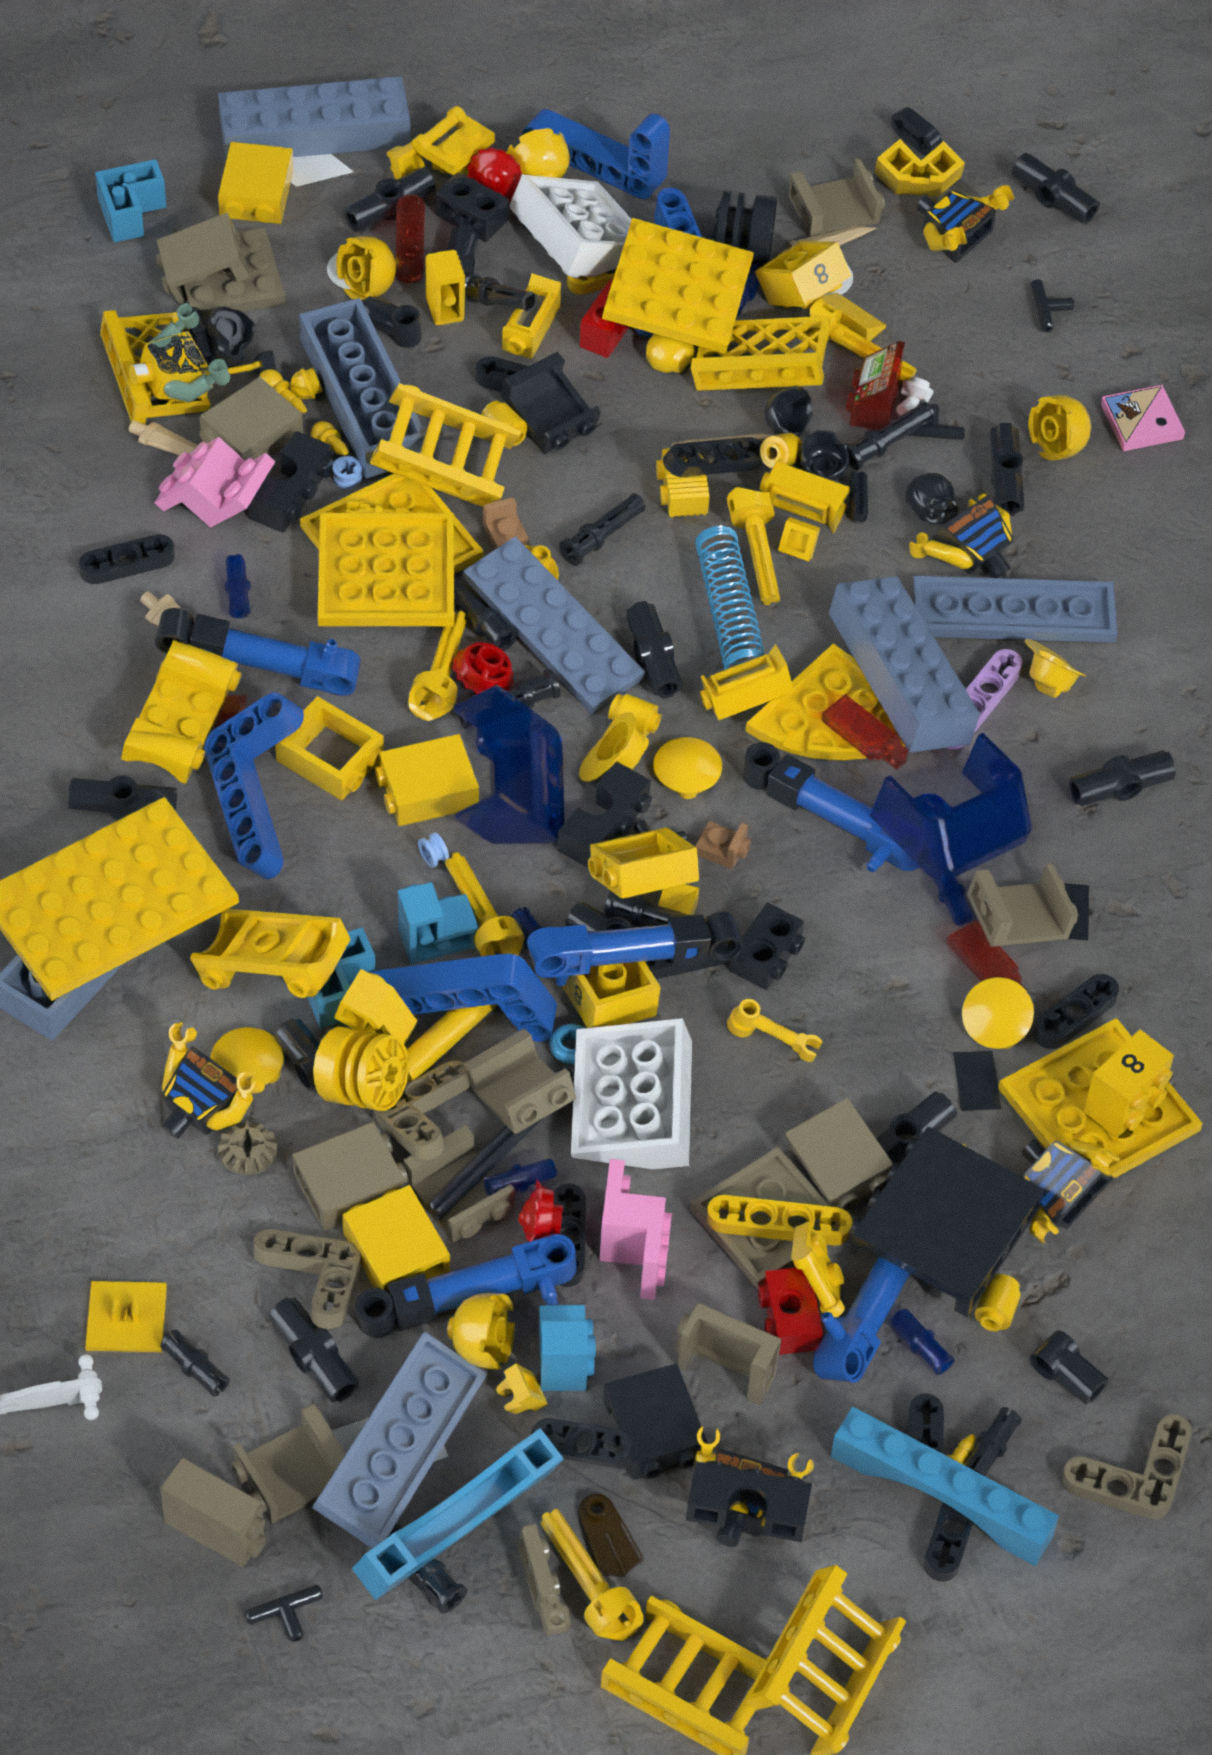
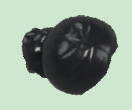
(230, 333)
(789, 411)
(932, 498)

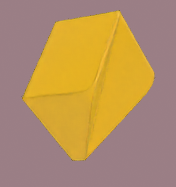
(680, 898)

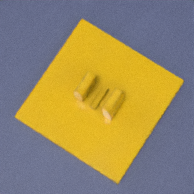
(126, 1316)

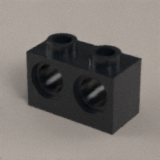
(471, 203)
(763, 944)

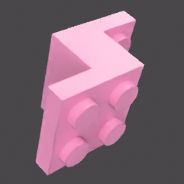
(213, 481)
(635, 1229)

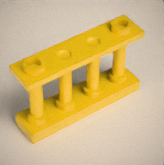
(424, 468)
(790, 1657)
(659, 1697)

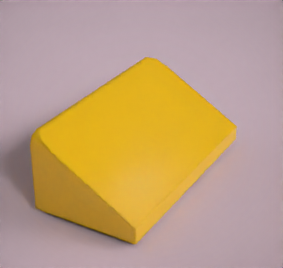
(855, 317)

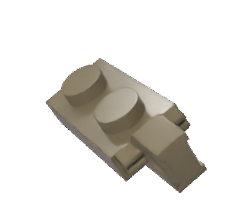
(542, 1584)

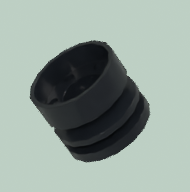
(746, 225)

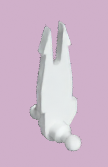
(83, 1390)

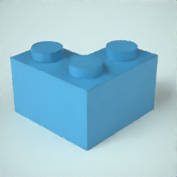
(127, 194)
(434, 926)
(355, 957)
(565, 1348)

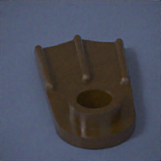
(608, 1537)

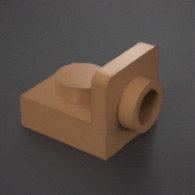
(503, 523)
(723, 844)

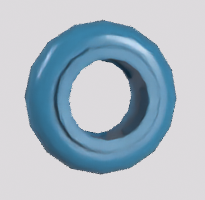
(560, 1035)

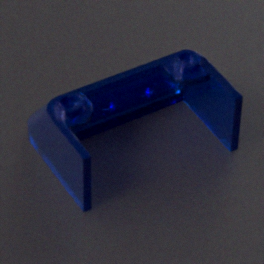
(526, 771)
(959, 837)

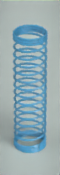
(701, 538)

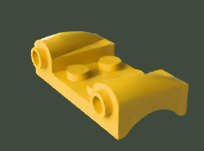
(181, 710)
(271, 943)

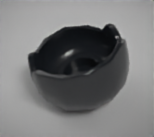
(824, 455)

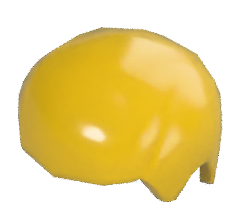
(668, 354)

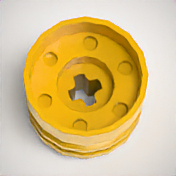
(361, 1068)

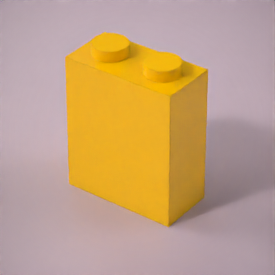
(256, 182)
(427, 780)
(395, 1238)

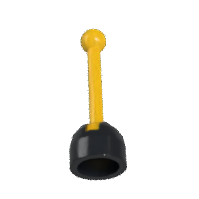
(261, 362)

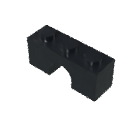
(281, 501)
(623, 796)
(720, 1488)

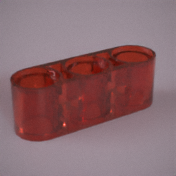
(410, 238)

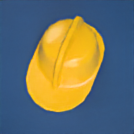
(1050, 671)
(619, 743)

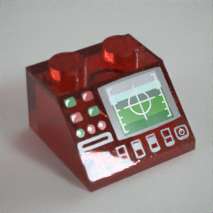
(876, 387)

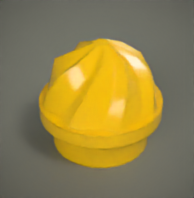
(305, 384)

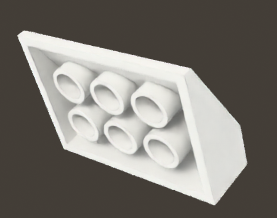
(573, 222)
(633, 1094)

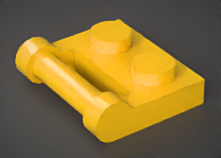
(458, 148)
(825, 1278)

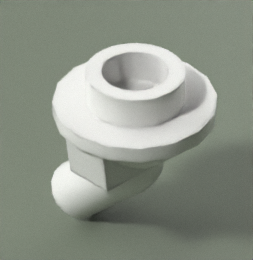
(915, 391)

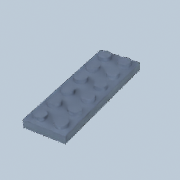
(1017, 608)
(553, 625)
(399, 1441)

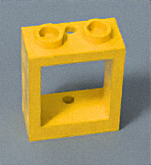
(338, 783)
(644, 862)

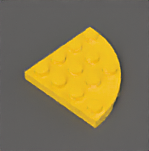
(795, 719)

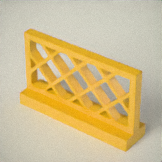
(122, 355)
(762, 368)

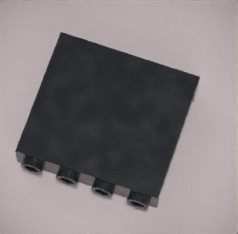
(948, 1217)

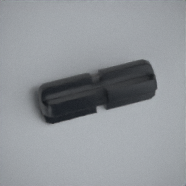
(858, 496)

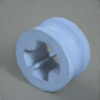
(343, 480)
(433, 849)

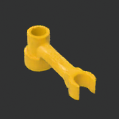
(747, 1018)

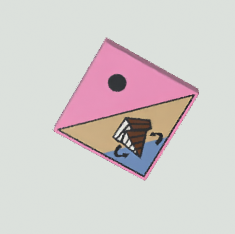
(1142, 418)

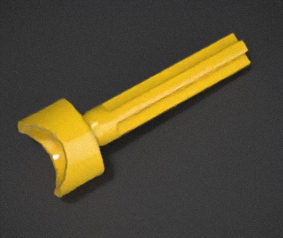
(847, 338)
(751, 512)
(436, 686)
(495, 931)
(606, 1602)

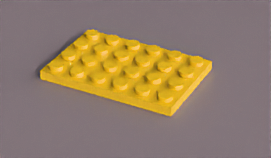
(110, 898)

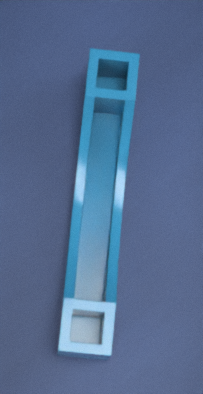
(887, 1453)
(457, 1515)

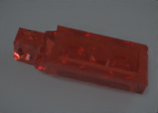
(864, 732)
(977, 954)

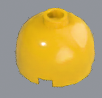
(542, 153)
(366, 262)
(1059, 426)
(482, 1330)

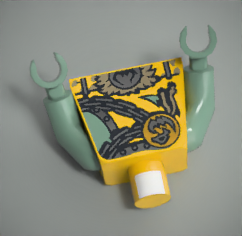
(175, 364)

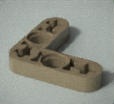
(440, 1085)
(330, 1268)
(1139, 1486)

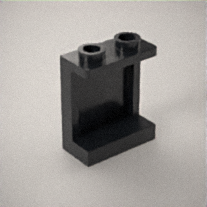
(549, 404)
(660, 1418)

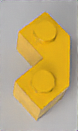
(911, 176)
(375, 1008)

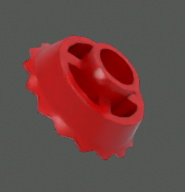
(496, 171)
(483, 667)
(540, 1214)

